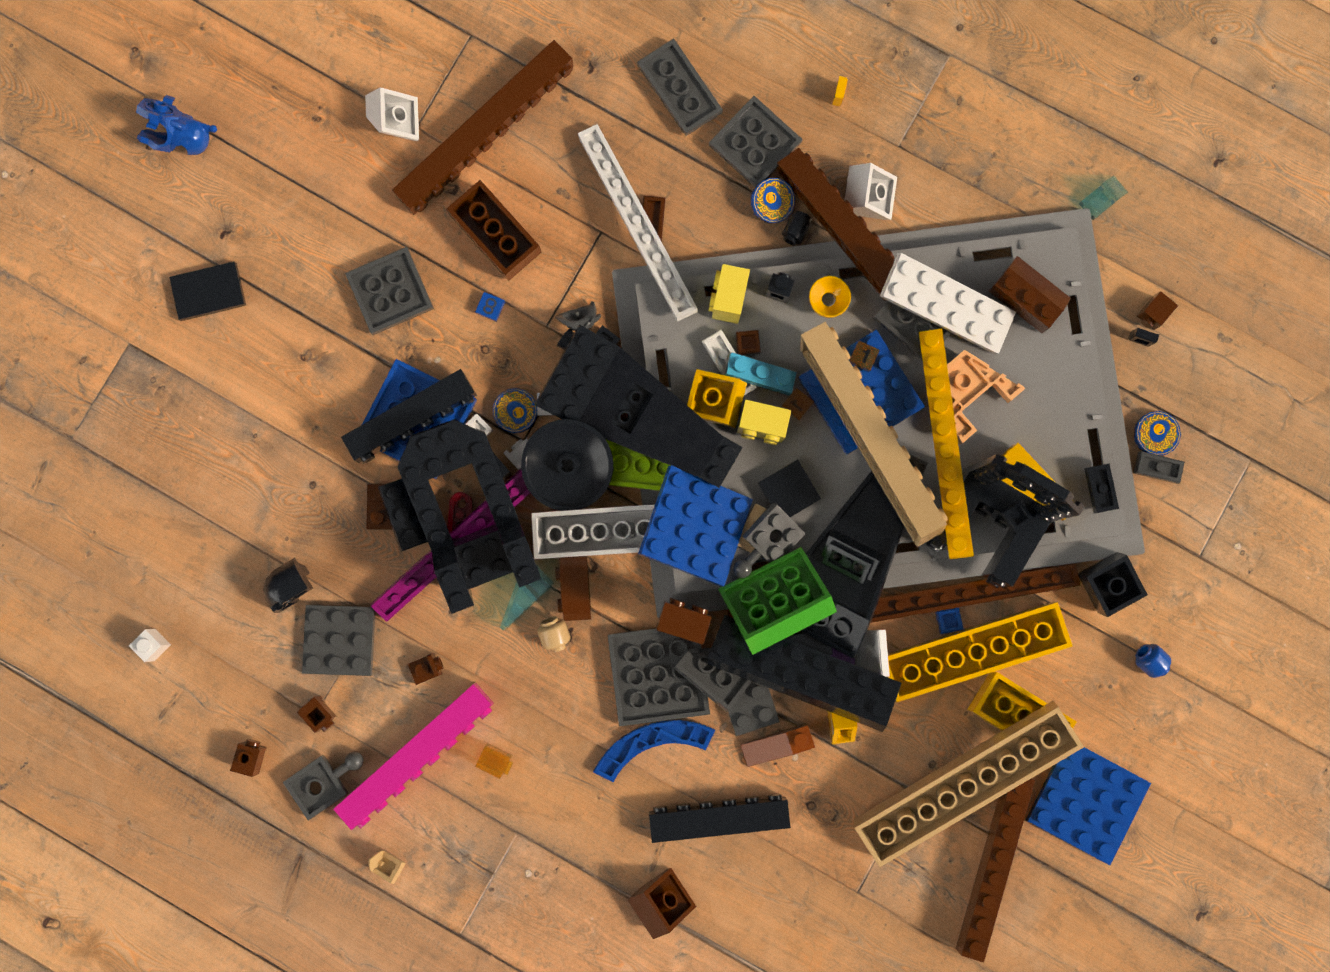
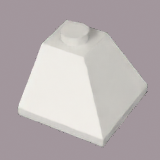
(393, 113)

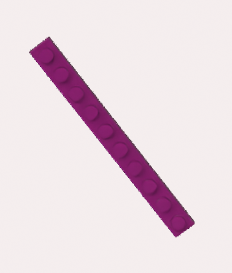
(423, 572)

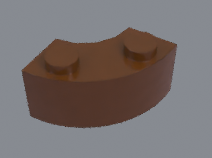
(574, 587)

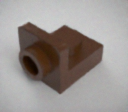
(426, 668)

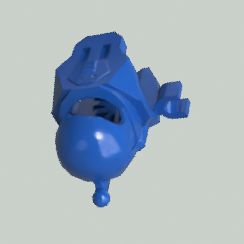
(179, 126)

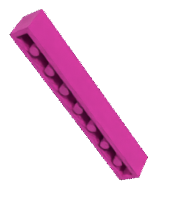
(413, 756)

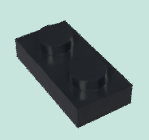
(1101, 488)

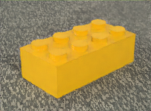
(1005, 702)

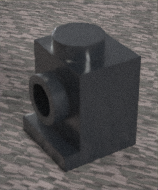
(780, 287)

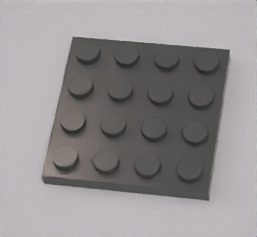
(646, 680)

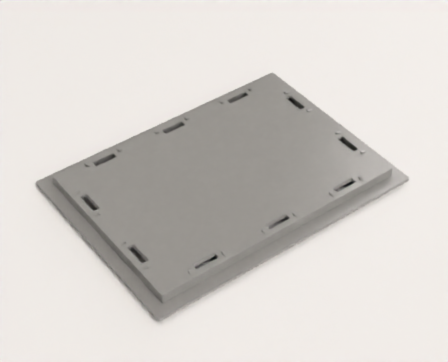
(1064, 375)

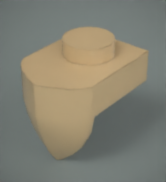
(386, 865)

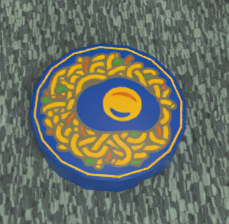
(772, 200)
(515, 410)
(1157, 433)

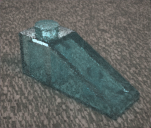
(524, 598)

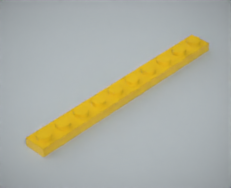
(946, 444)

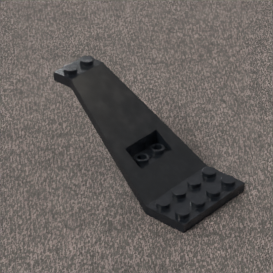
(597, 386)
(863, 533)

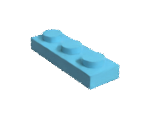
(761, 374)

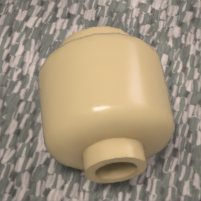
(554, 634)

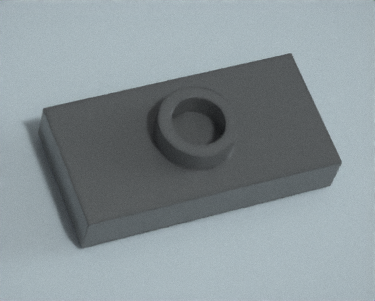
(1159, 467)

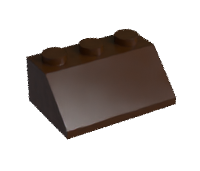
(1030, 295)

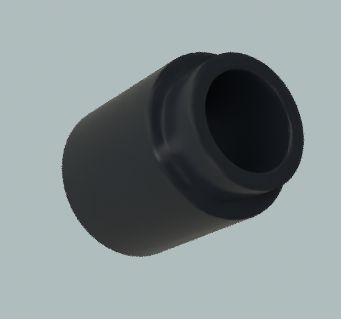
(797, 228)

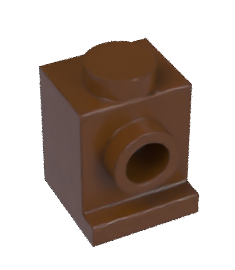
(309, 714)

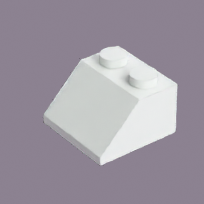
(871, 191)

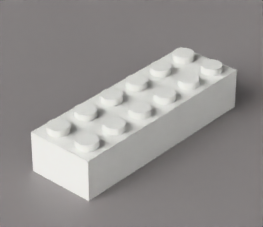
(590, 531)

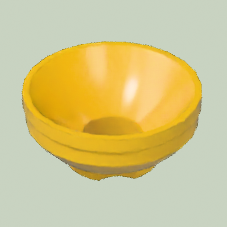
(835, 287)

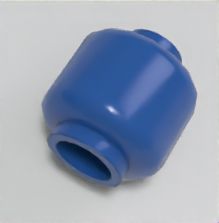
(1153, 660)

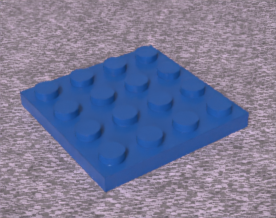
(886, 382)
(400, 384)
(695, 526)
(1089, 803)

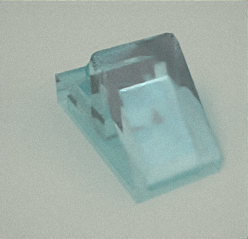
(1103, 197)

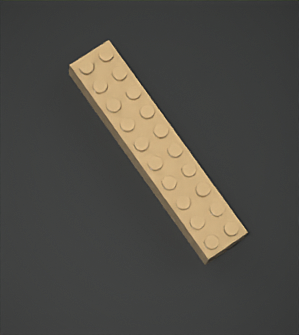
(872, 434)
(967, 783)

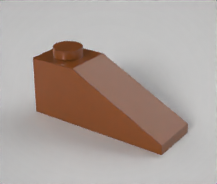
(778, 745)

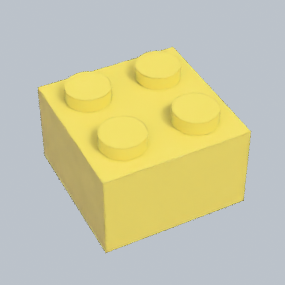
(730, 294)
(763, 422)

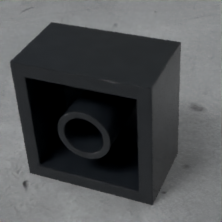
(1112, 584)

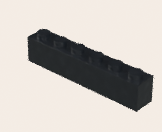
(409, 416)
(719, 819)

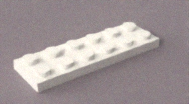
(947, 303)

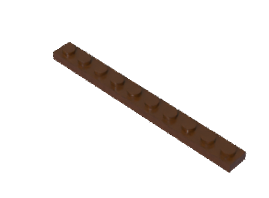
(974, 593)

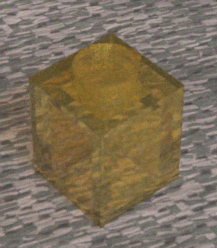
(494, 761)

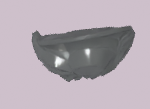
(584, 316)

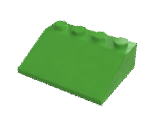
(777, 600)

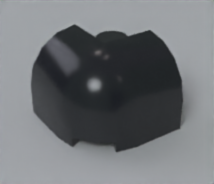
(286, 585)

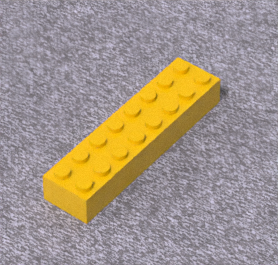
(978, 650)

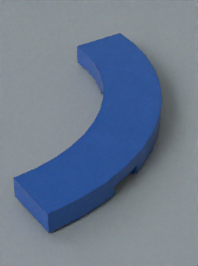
(651, 736)

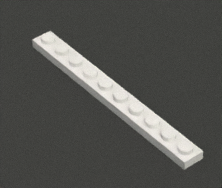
(637, 223)

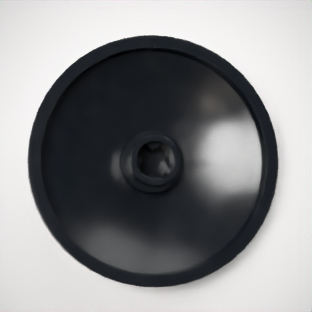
(567, 464)

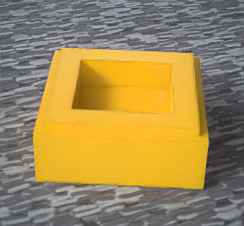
(840, 91)

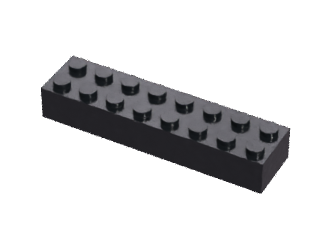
(808, 676)

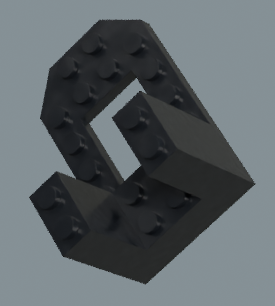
(990, 496)
(479, 555)

